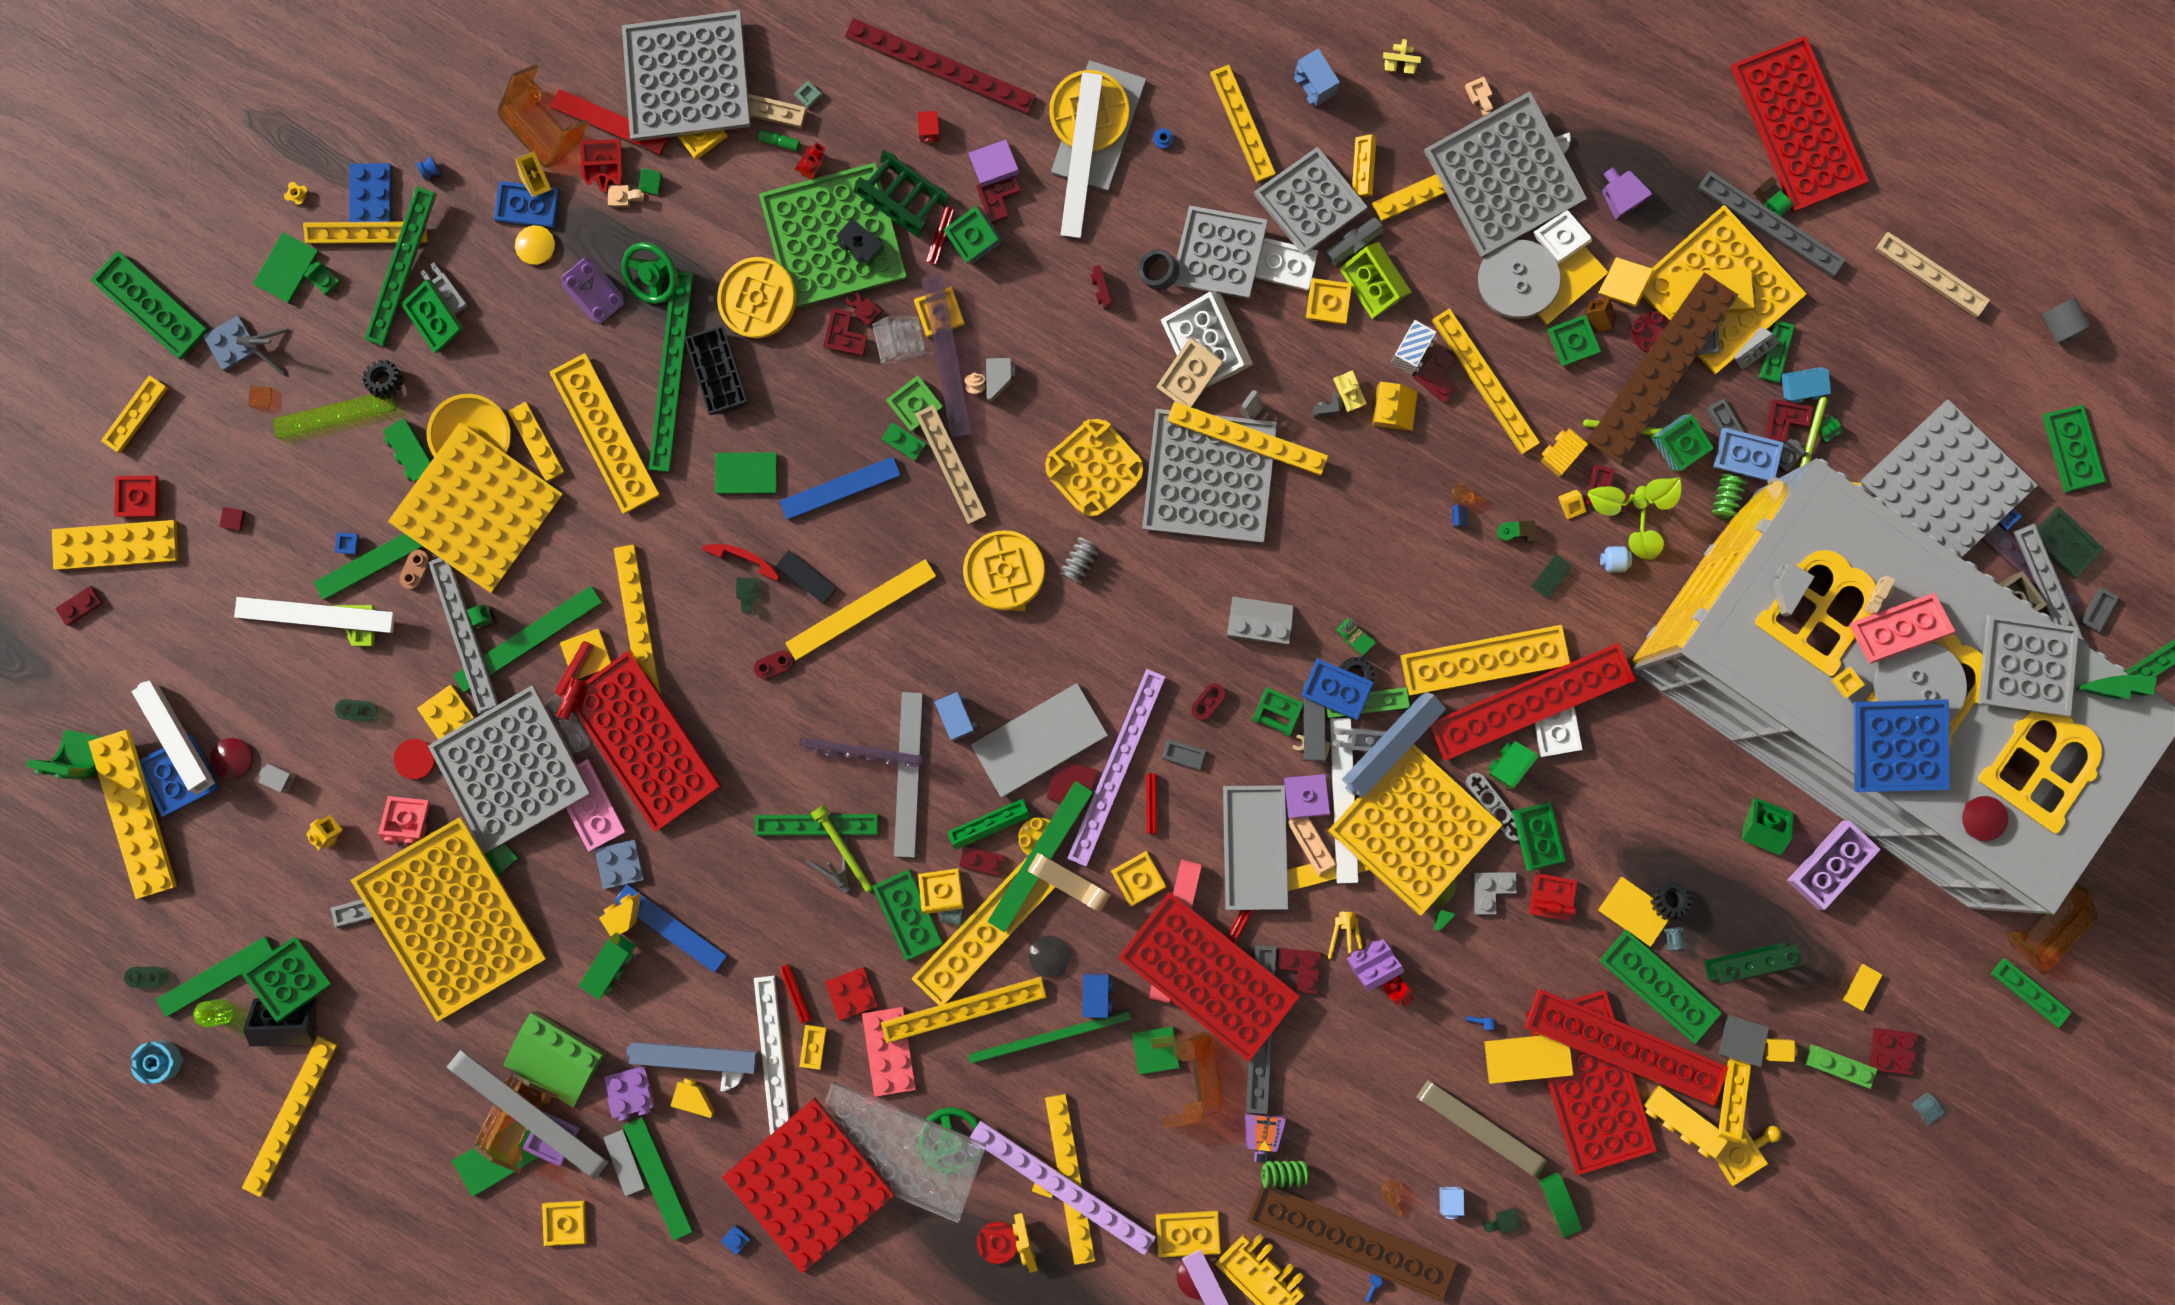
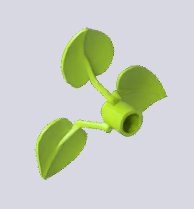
(1662, 492)

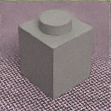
(276, 778)

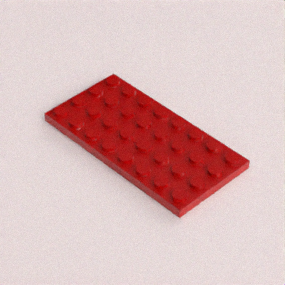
(1799, 123)
(643, 741)
(1208, 976)
(1599, 1106)

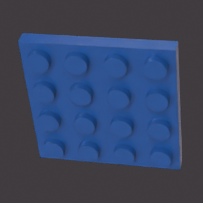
(1901, 745)

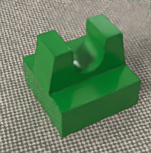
(1829, 429)

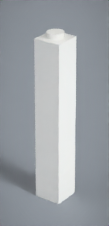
(173, 737)

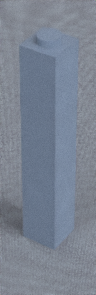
(1393, 744)
(692, 1057)

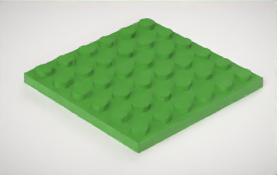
(804, 239)

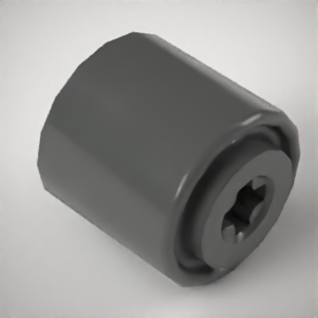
(2066, 321)

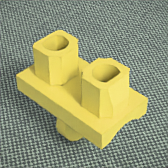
(1410, 61)
(1349, 391)

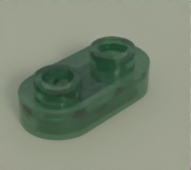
(357, 710)
(145, 977)

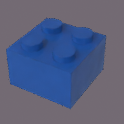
(1096, 995)

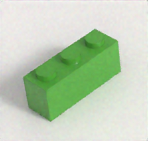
(1840, 1066)

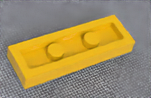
(1364, 165)

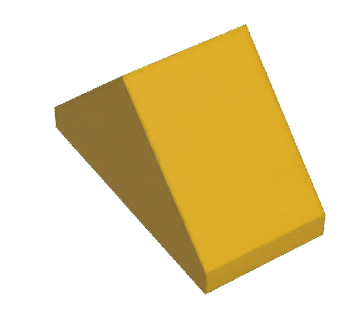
(532, 174)

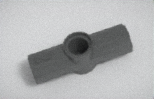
(1354, 241)

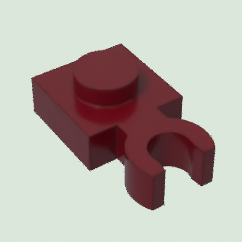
(865, 310)

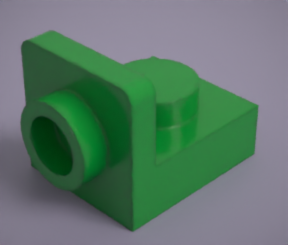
(322, 278)

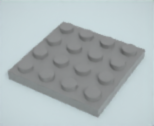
(1310, 201)
(1220, 251)
(2028, 665)

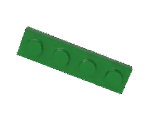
(988, 824)
(2030, 993)

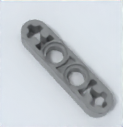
(1496, 805)

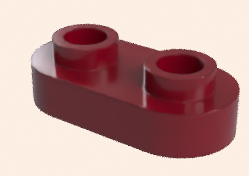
(773, 664)
(1207, 701)

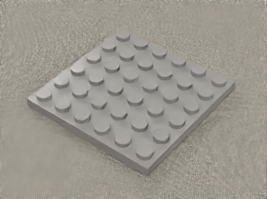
(686, 76)
(1505, 174)
(1949, 480)
(1206, 484)
(509, 769)

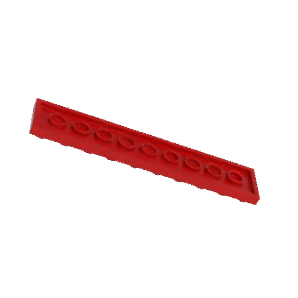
(1531, 701)
(1626, 1047)

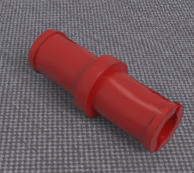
(569, 698)

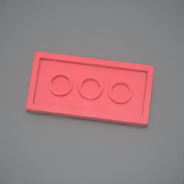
(1902, 628)
(889, 1062)

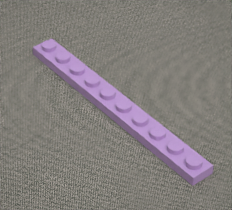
(1116, 767)
(1063, 1188)

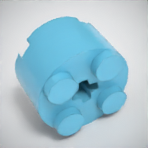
(160, 1052)

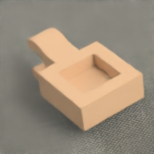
(1479, 93)
(621, 196)

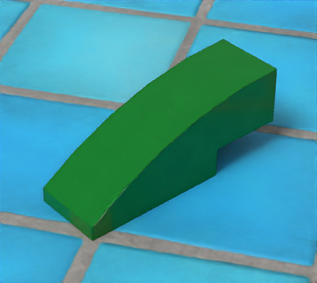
(2120, 686)
(1560, 1204)

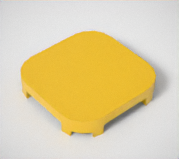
(1094, 468)

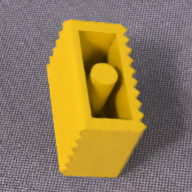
(1564, 452)

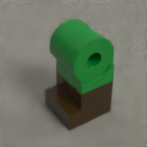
(1773, 198)
(1516, 530)
(482, 617)

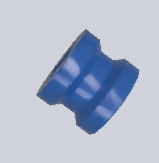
(428, 168)

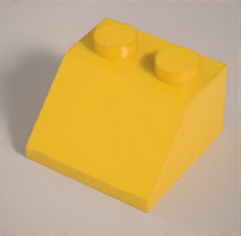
(1394, 406)

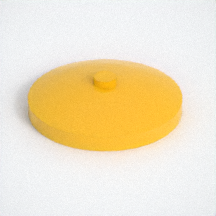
(476, 413)

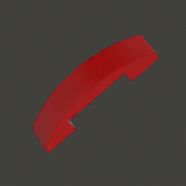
(720, 551)

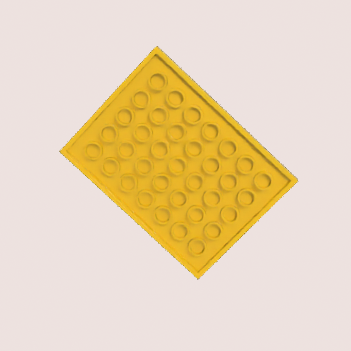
(448, 919)

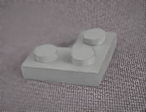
(1486, 887)

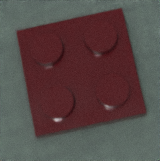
(1893, 1051)

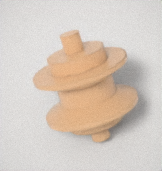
(975, 383)

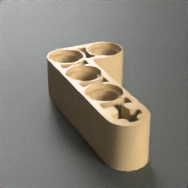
(1069, 882)

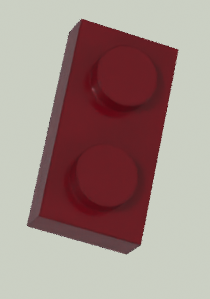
(1102, 295)
(79, 605)
(981, 860)

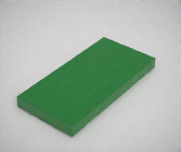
(2073, 448)
(902, 908)
(480, 1173)

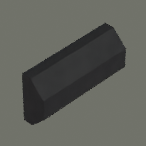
(716, 371)

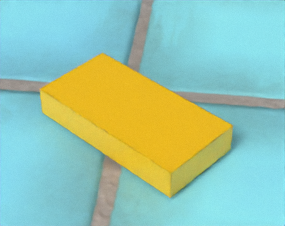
(1862, 987)

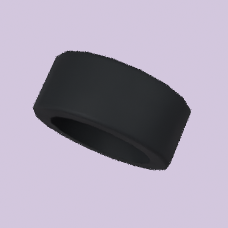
(1168, 279)

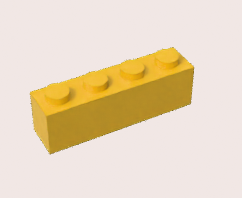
(1685, 1121)

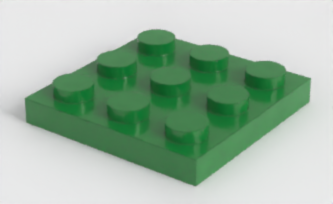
(286, 979)

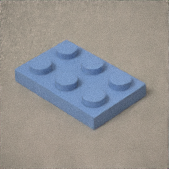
(1747, 454)

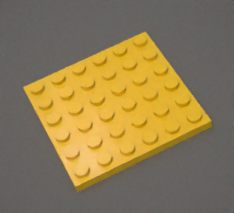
(1727, 244)
(475, 507)
(1415, 829)

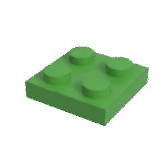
(912, 399)

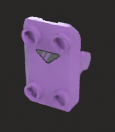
(592, 290)

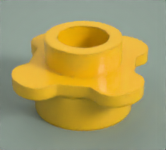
(301, 193)

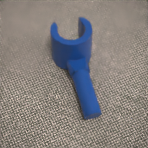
(1489, 1023)
(1376, 1281)

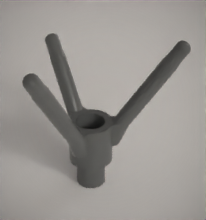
(254, 341)
(837, 877)

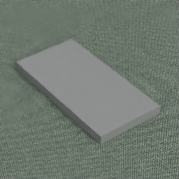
(1105, 161)
(1039, 740)
(1255, 848)

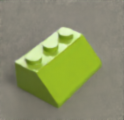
(1375, 280)

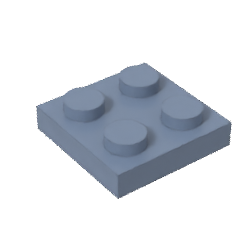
(223, 343)
(619, 864)

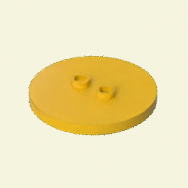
(1111, 116)
(757, 297)
(1004, 570)

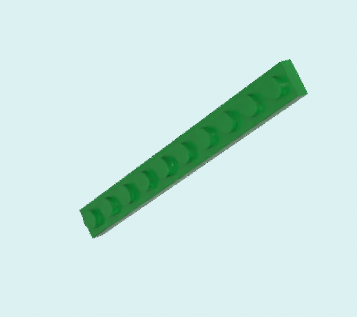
(671, 374)

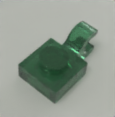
(746, 590)
(1505, 1221)

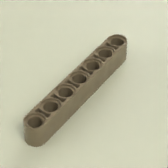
(1481, 1129)

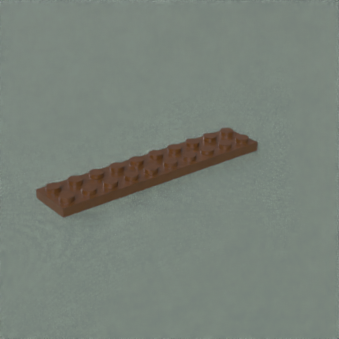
(1662, 368)
(1352, 1241)

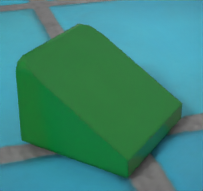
(650, 181)
(1441, 919)

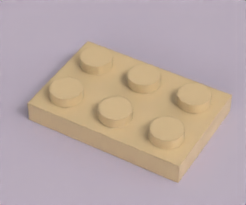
(1190, 373)

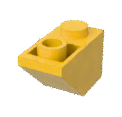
(623, 916)

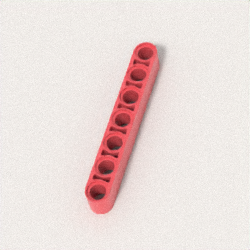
(1185, 891)

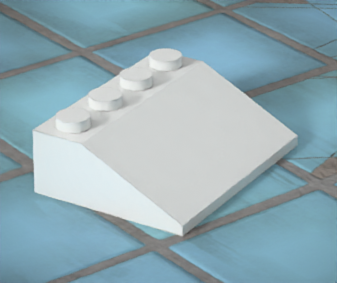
(1211, 325)

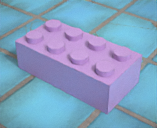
(1833, 865)

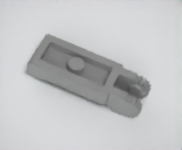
(446, 289)
(1358, 738)

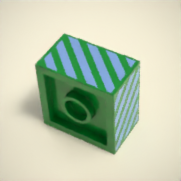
(973, 235)
(1682, 442)

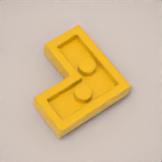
(1023, 1245)

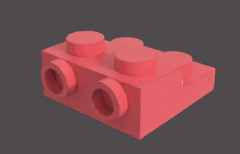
(404, 820)

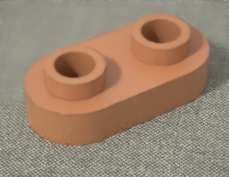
(415, 569)

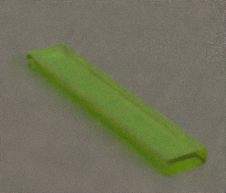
(331, 415)

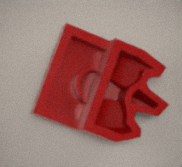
(601, 161)

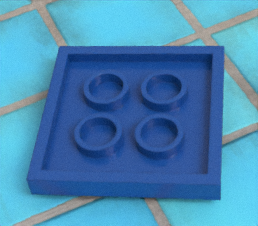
(166, 784)

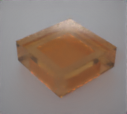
(260, 397)

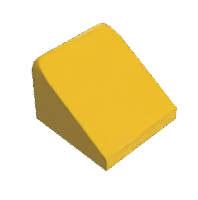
(1572, 504)

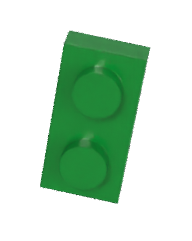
(903, 442)

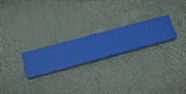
(840, 488)
(676, 931)

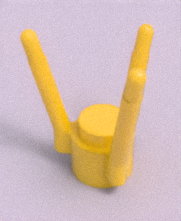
(1347, 921)

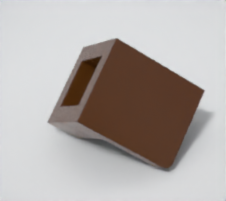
(1601, 315)

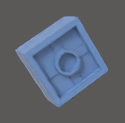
(1316, 78)
(955, 716)

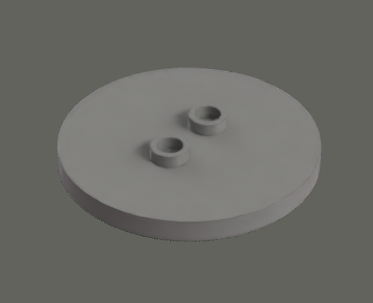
(1519, 279)
(1922, 674)

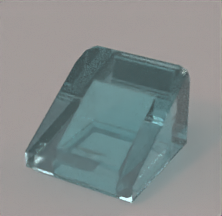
(1927, 1108)

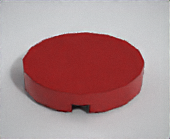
(414, 759)
(997, 1242)

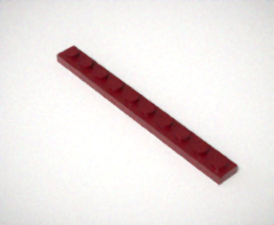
(940, 66)

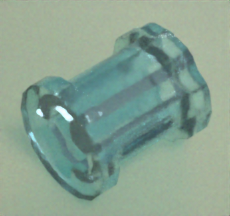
(951, 916)
(1674, 938)

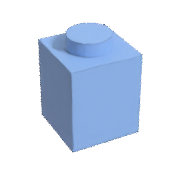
(1451, 1202)

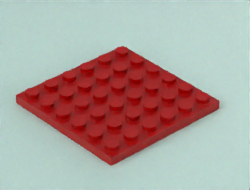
(808, 1185)

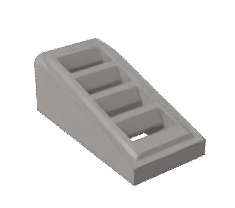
(1756, 347)
(1251, 406)

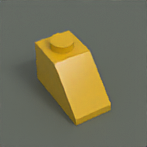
(692, 1098)

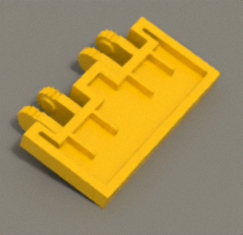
(1259, 1280)

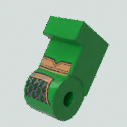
(1355, 637)

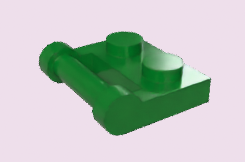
(1280, 705)

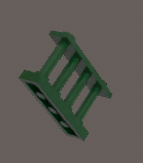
(892, 209)
(1752, 962)

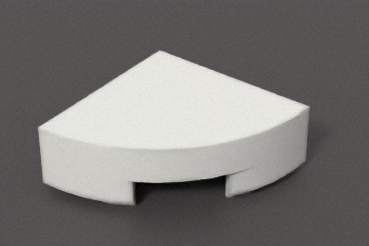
(1564, 142)
(730, 1080)

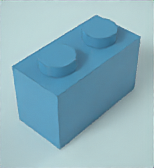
(1806, 384)

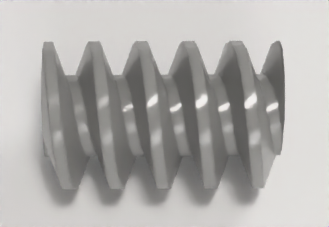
(1079, 560)

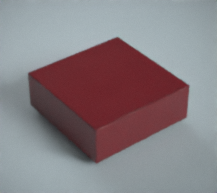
(232, 518)

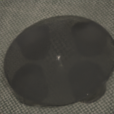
(1049, 956)

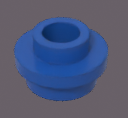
(1163, 144)

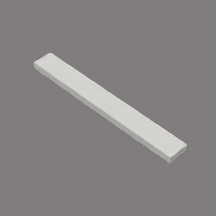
(1081, 155)
(314, 615)
(1341, 764)
(772, 1051)

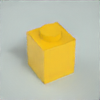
(1780, 1050)

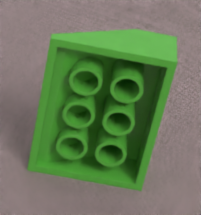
(554, 1057)

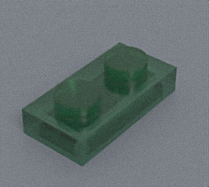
(1551, 576)

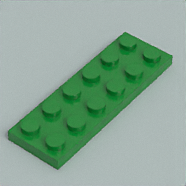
(149, 305)
(1659, 986)

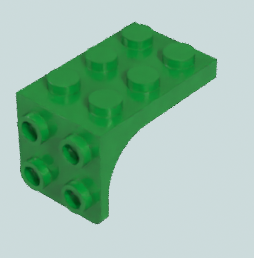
(72, 759)

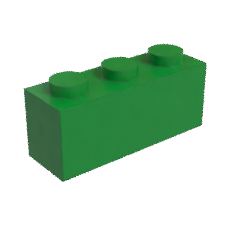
(408, 448)
(608, 966)

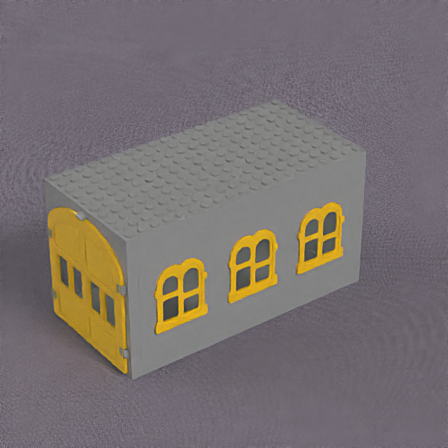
(1776, 699)

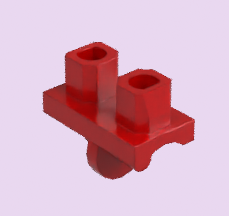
(811, 161)
(1398, 991)

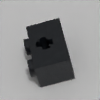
(855, 232)

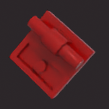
(1553, 897)

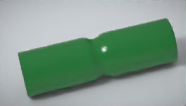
(782, 141)

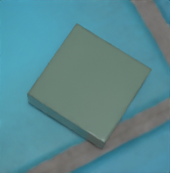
(808, 94)

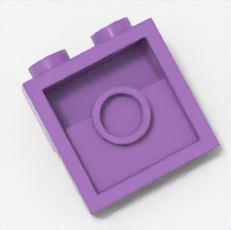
(1375, 964)
(629, 1093)

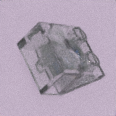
(899, 338)

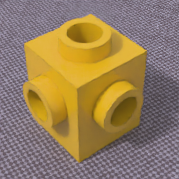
(324, 832)

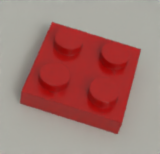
(136, 496)
(851, 993)

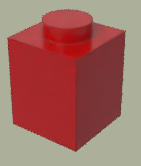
(928, 126)

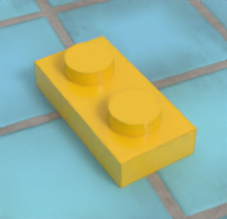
(813, 1047)

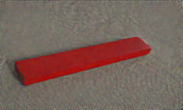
(602, 119)

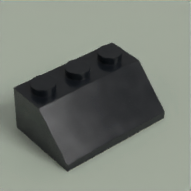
(296, 1029)

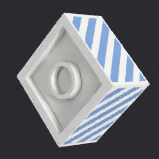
(1413, 348)

